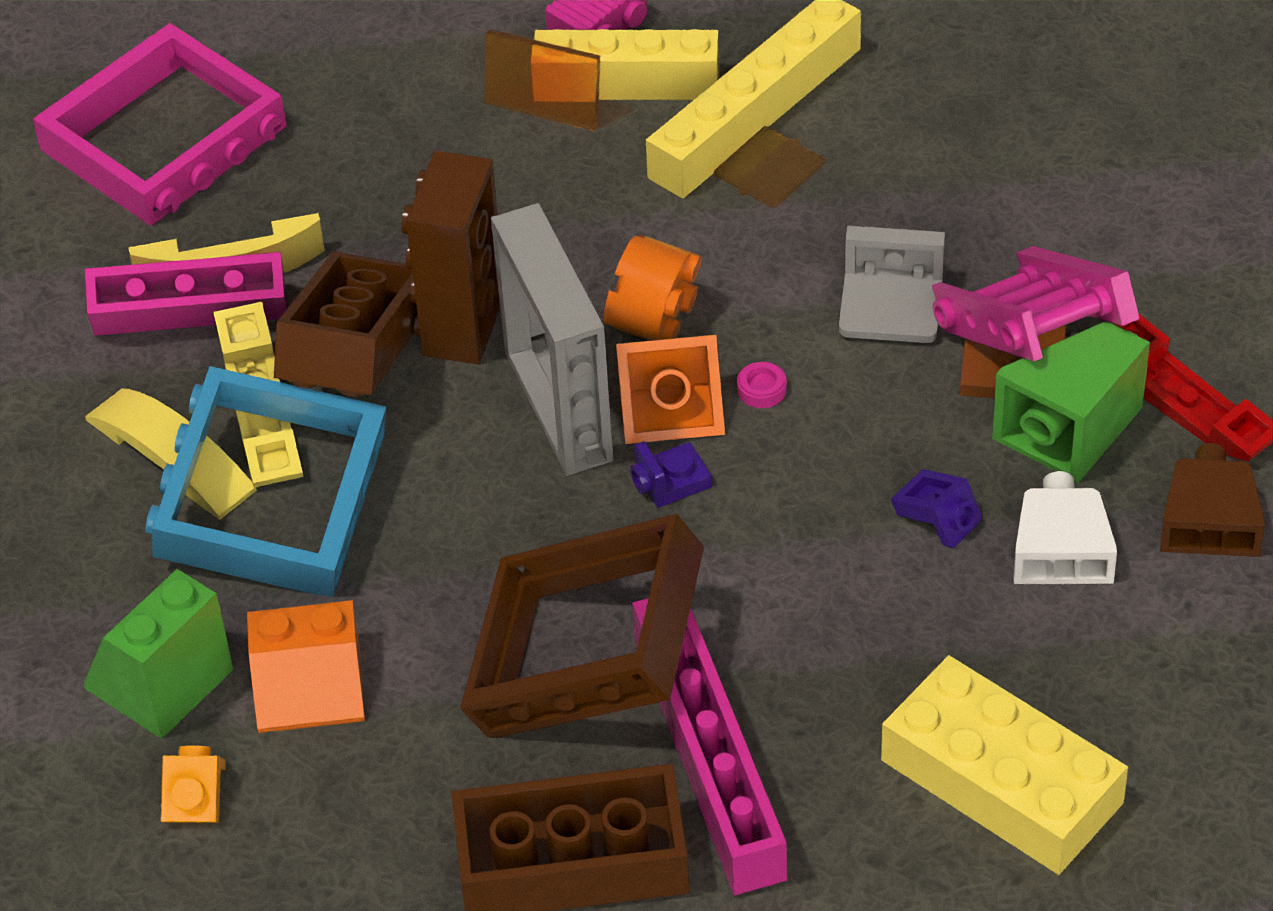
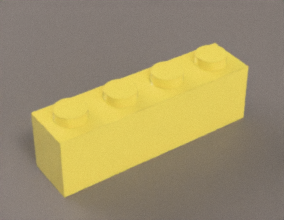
(646, 61)

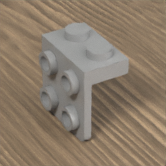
(891, 284)

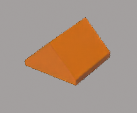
(670, 389)

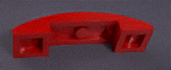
(1196, 404)

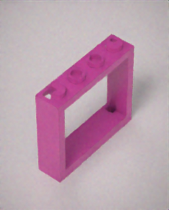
(127, 78)

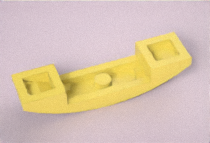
(296, 238)
(249, 351)
(152, 430)

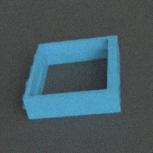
(249, 556)

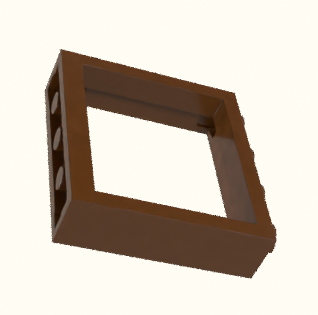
(510, 705)

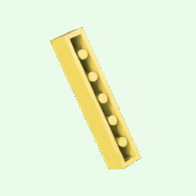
(753, 95)

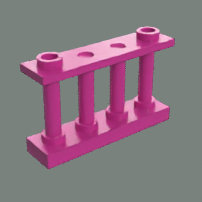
(1042, 297)

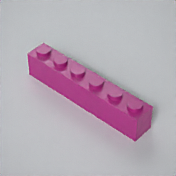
(721, 767)

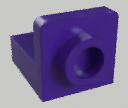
(669, 473)
(942, 502)

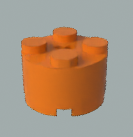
(652, 289)

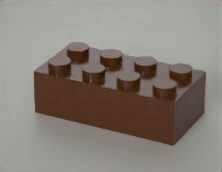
(453, 256)
(346, 325)
(571, 841)

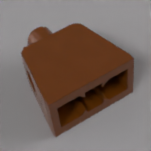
(1212, 507)

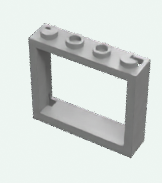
(568, 366)

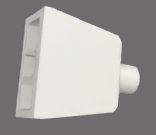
(1064, 535)

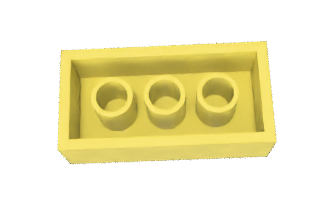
(1004, 764)

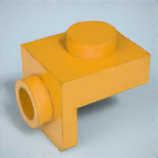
(191, 786)

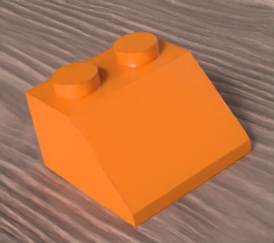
(305, 666)

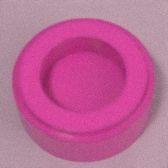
(761, 384)

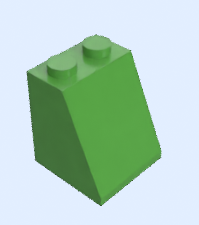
(1072, 399)
(163, 655)

